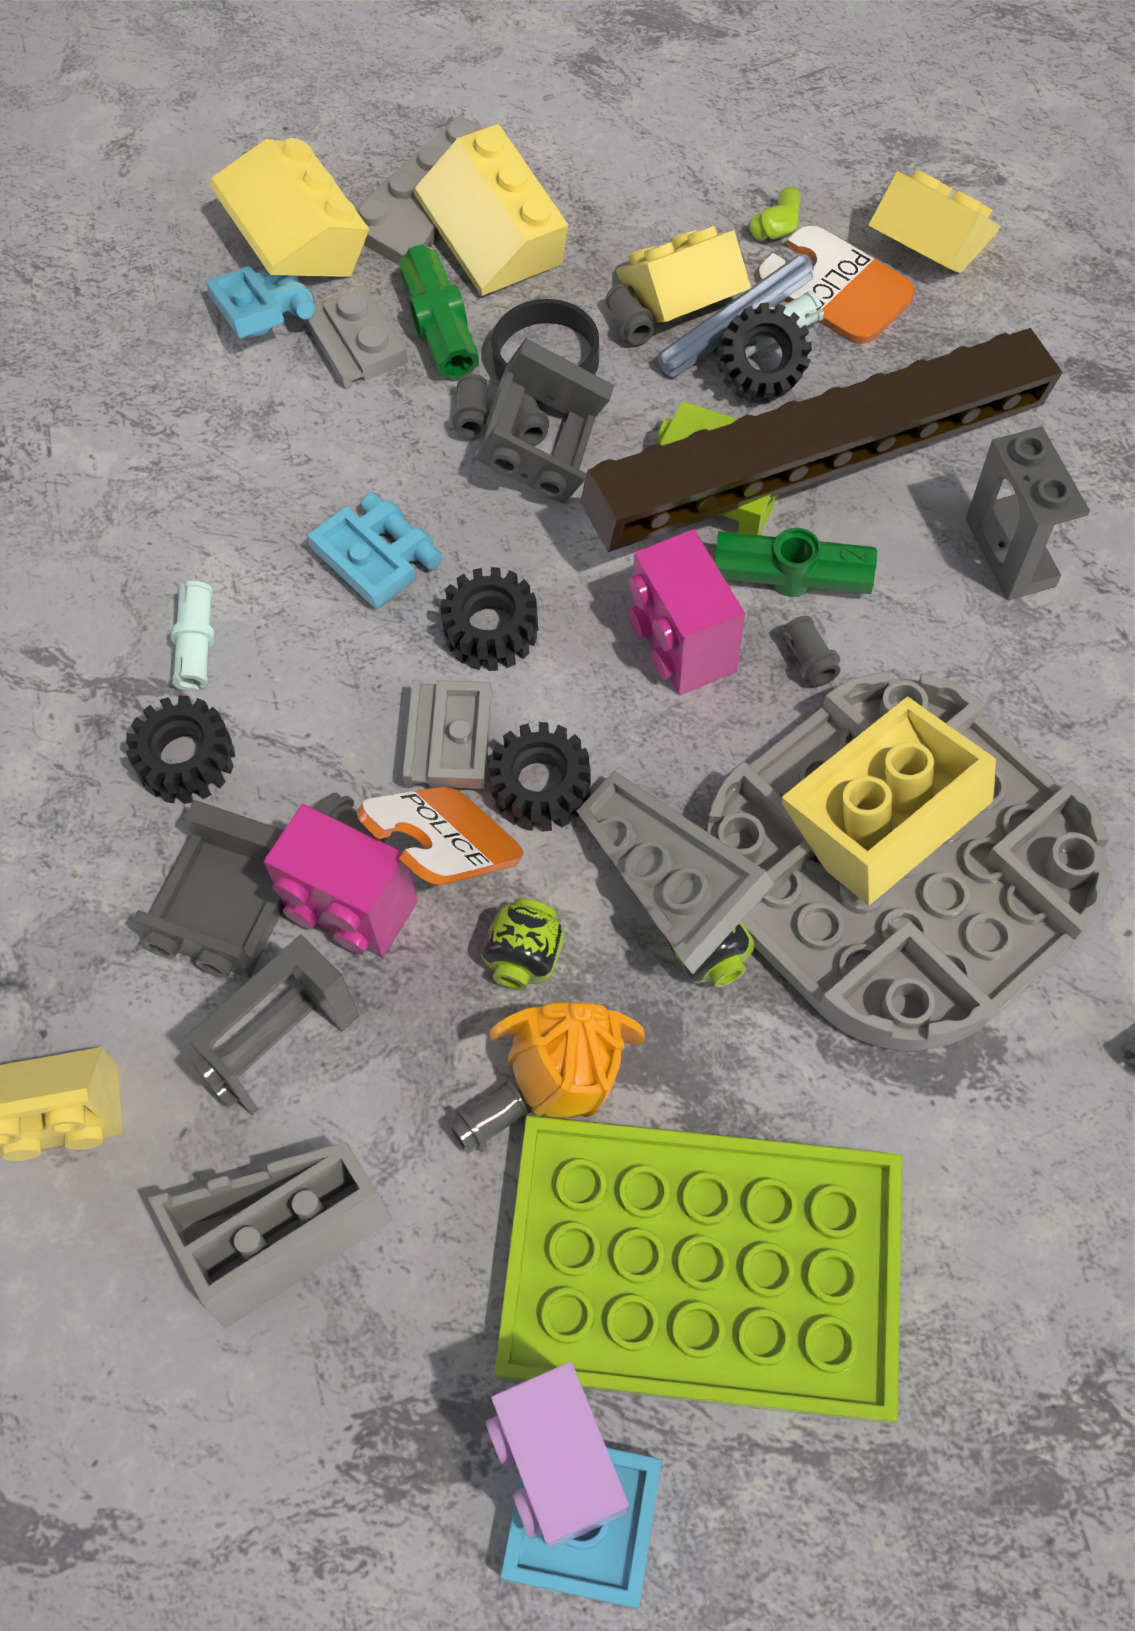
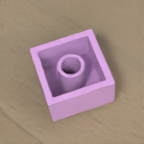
(560, 1457)

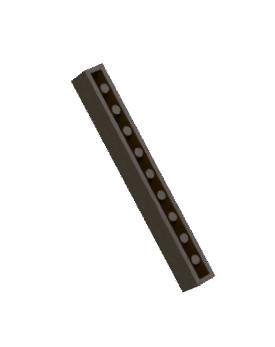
(815, 438)

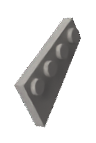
(394, 212)
(677, 870)

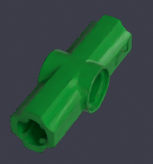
(438, 312)
(816, 566)

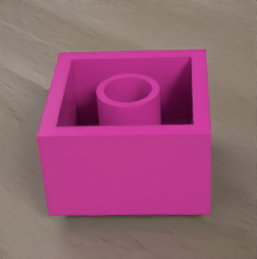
(685, 612)
(341, 881)

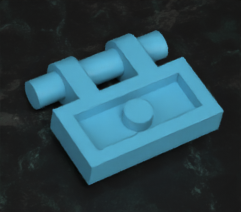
(257, 300)
(365, 559)

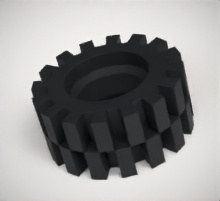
(779, 327)
(482, 594)
(168, 725)
(540, 748)

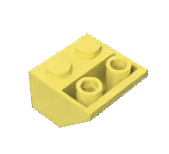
(928, 221)
(686, 272)
(59, 1102)

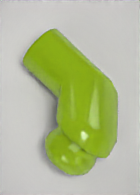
(780, 219)

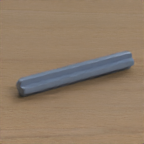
(707, 334)

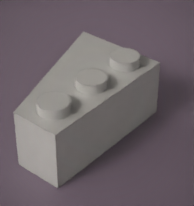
(269, 1228)

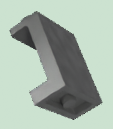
(217, 896)

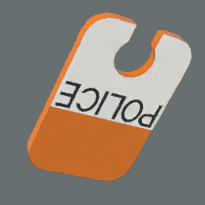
(855, 290)
(451, 827)

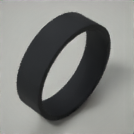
(542, 312)

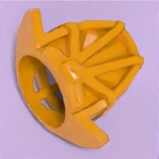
(567, 1055)

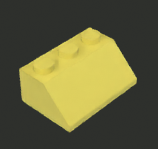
(291, 210)
(493, 211)
(891, 798)

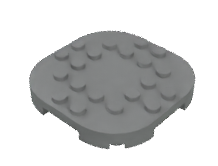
(959, 927)

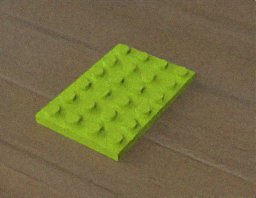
(706, 1269)

